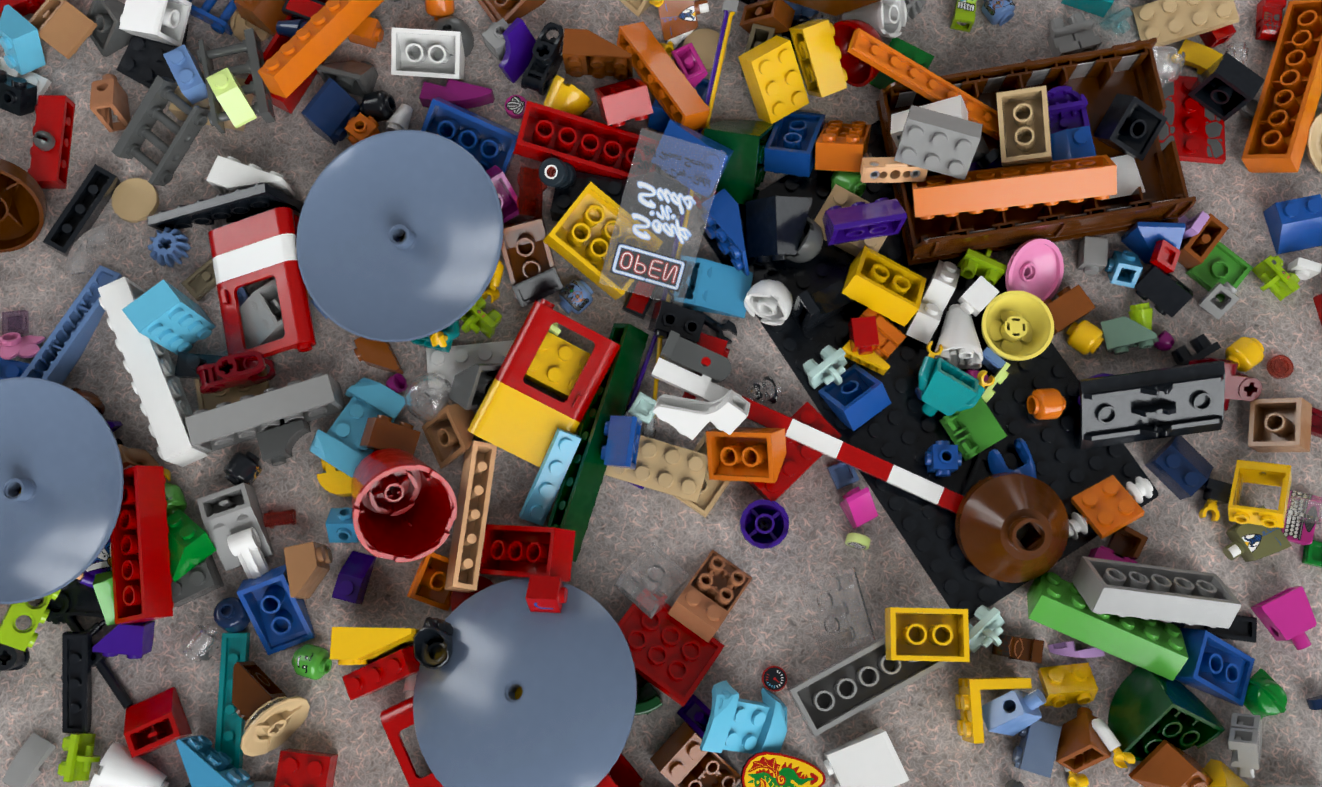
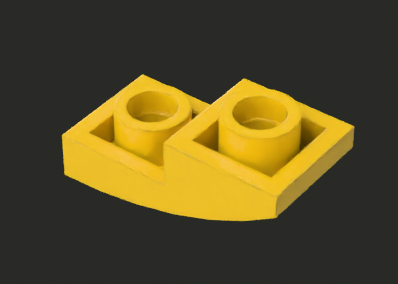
(1199, 55)

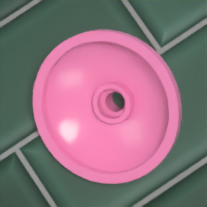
(1035, 268)

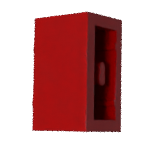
(155, 723)

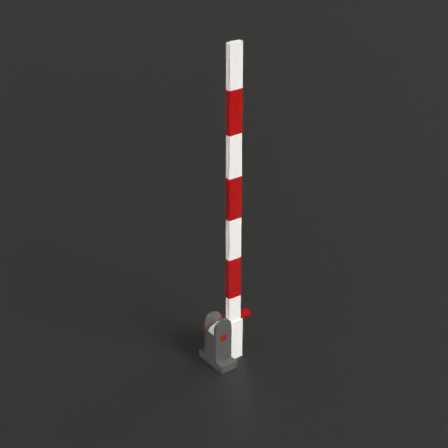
(695, 370)

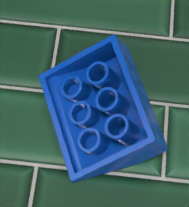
(481, 137)

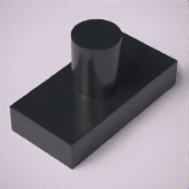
(188, 363)

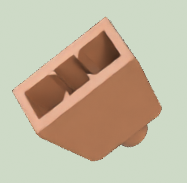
(109, 95)

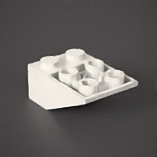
(230, 174)

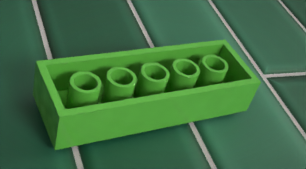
(1138, 641)

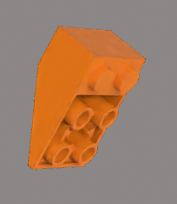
(842, 146)

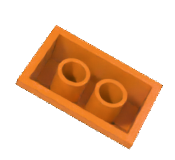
(746, 454)

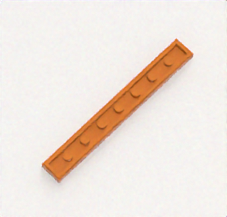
(919, 78)

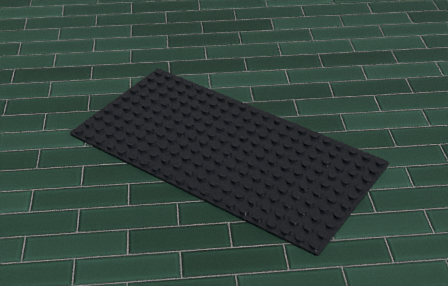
(905, 432)

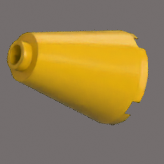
(566, 97)

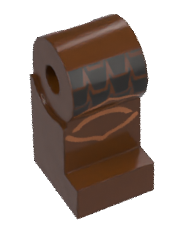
(1020, 649)

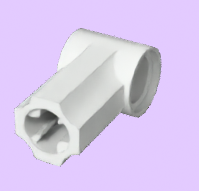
(247, 548)

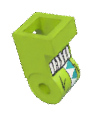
(964, 12)

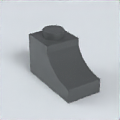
(278, 442)

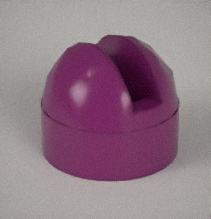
(1165, 342)
(396, 383)

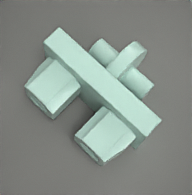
(829, 369)
(987, 628)

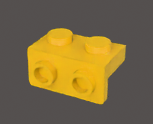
(1068, 684)

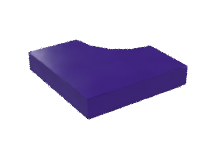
(518, 50)

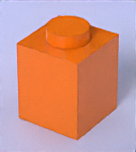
(368, 33)

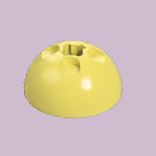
(1025, 317)

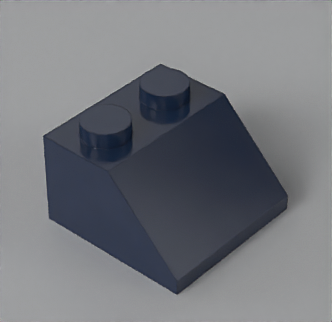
(331, 111)
(1180, 467)

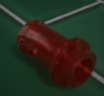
(279, 518)

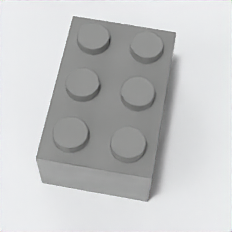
(938, 142)

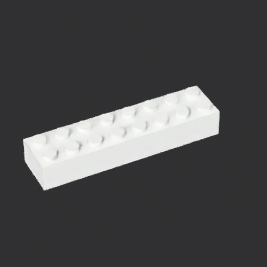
(152, 376)

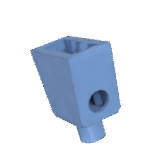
(1013, 711)

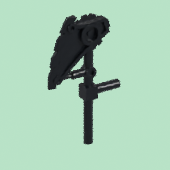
(82, 601)

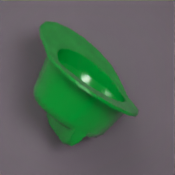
(1264, 695)

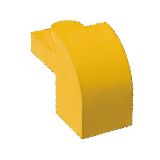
(335, 480)

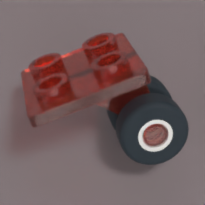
(533, 182)

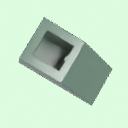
(1125, 333)

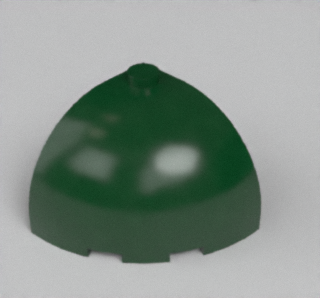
(745, 166)
(1156, 709)

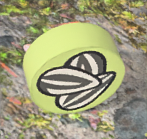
(858, 541)

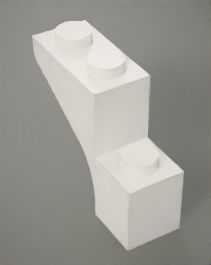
(934, 301)
(692, 415)

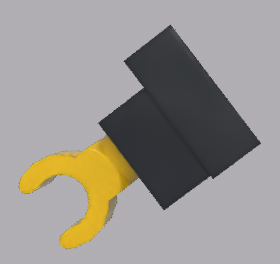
(1214, 493)

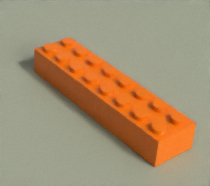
(1288, 94)
(1016, 186)

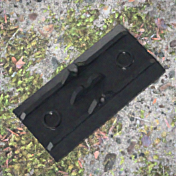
(1151, 404)

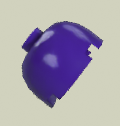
(775, 519)

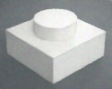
(1304, 268)

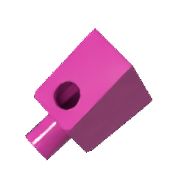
(1287, 616)

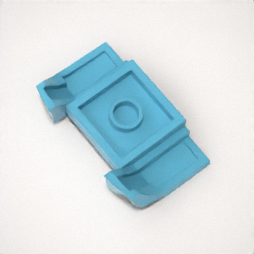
(342, 441)
(743, 723)

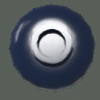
(231, 615)

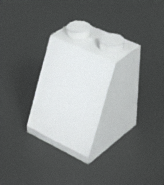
(156, 19)
(866, 762)

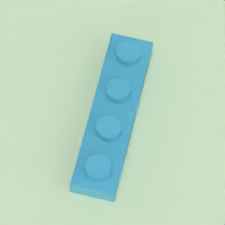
(550, 477)

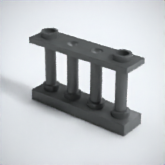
(253, 48)
(141, 128)

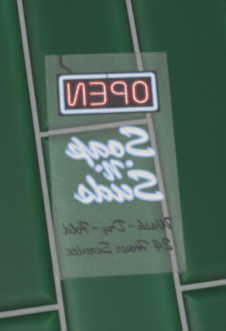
(662, 217)

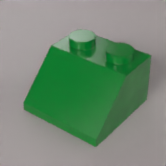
(919, 56)
(187, 544)

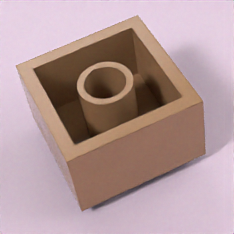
(1280, 425)

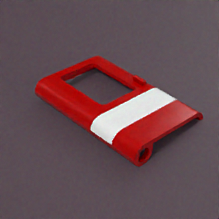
(253, 252)

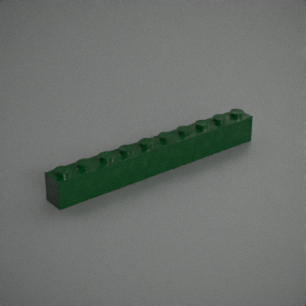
(586, 471)

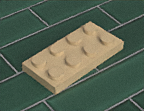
(1182, 19)
(665, 469)

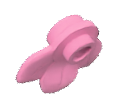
(14, 345)

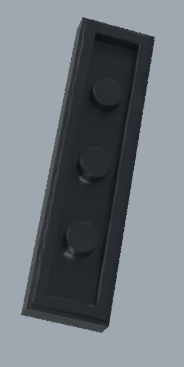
(76, 682)

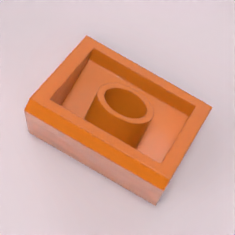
(430, 582)

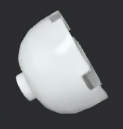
(769, 301)

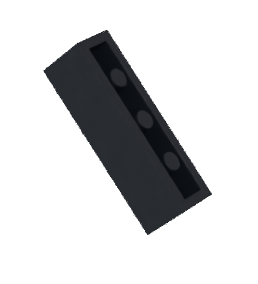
(82, 210)

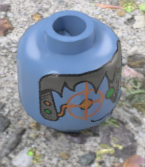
(998, 11)
(575, 297)

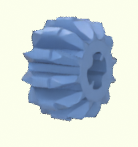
(169, 256)

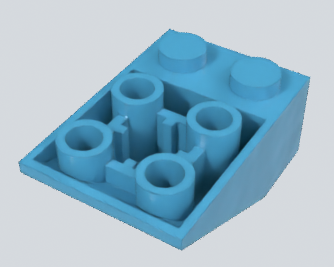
(717, 289)
(207, 766)

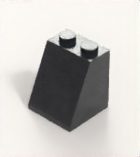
(775, 226)

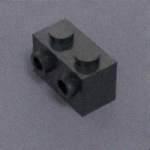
(17, 94)
(1163, 290)
(678, 319)

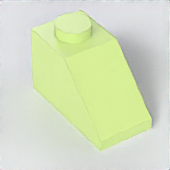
(231, 97)

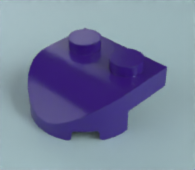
(1066, 109)

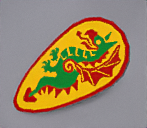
(780, 770)

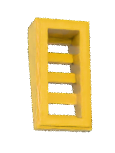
(871, 361)

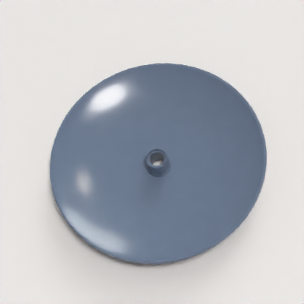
(354, 228)
(69, 482)
(572, 703)

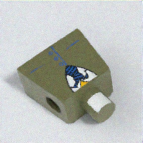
(1254, 541)

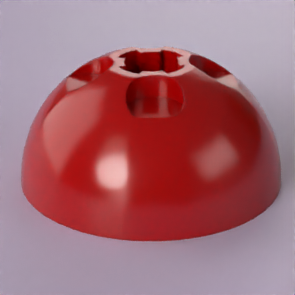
(858, 71)

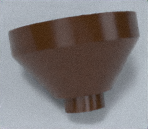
(21, 207)
(993, 514)

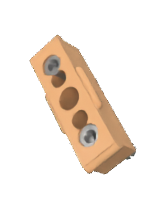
(889, 171)

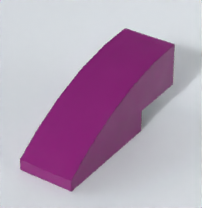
(458, 93)

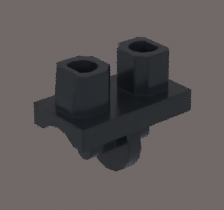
(1202, 347)

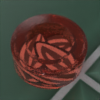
(1280, 367)

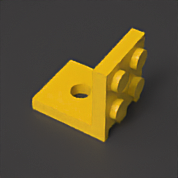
(970, 706)

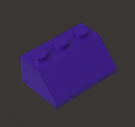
(863, 221)

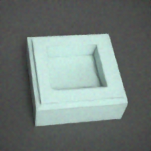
(643, 408)

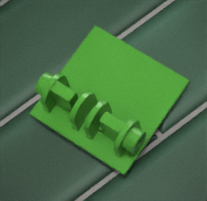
(973, 429)

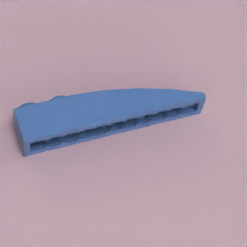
(72, 333)

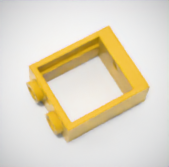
(1273, 475)

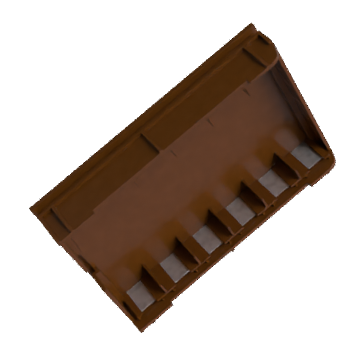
(1099, 77)

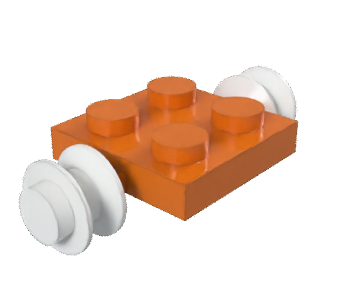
(1108, 506)

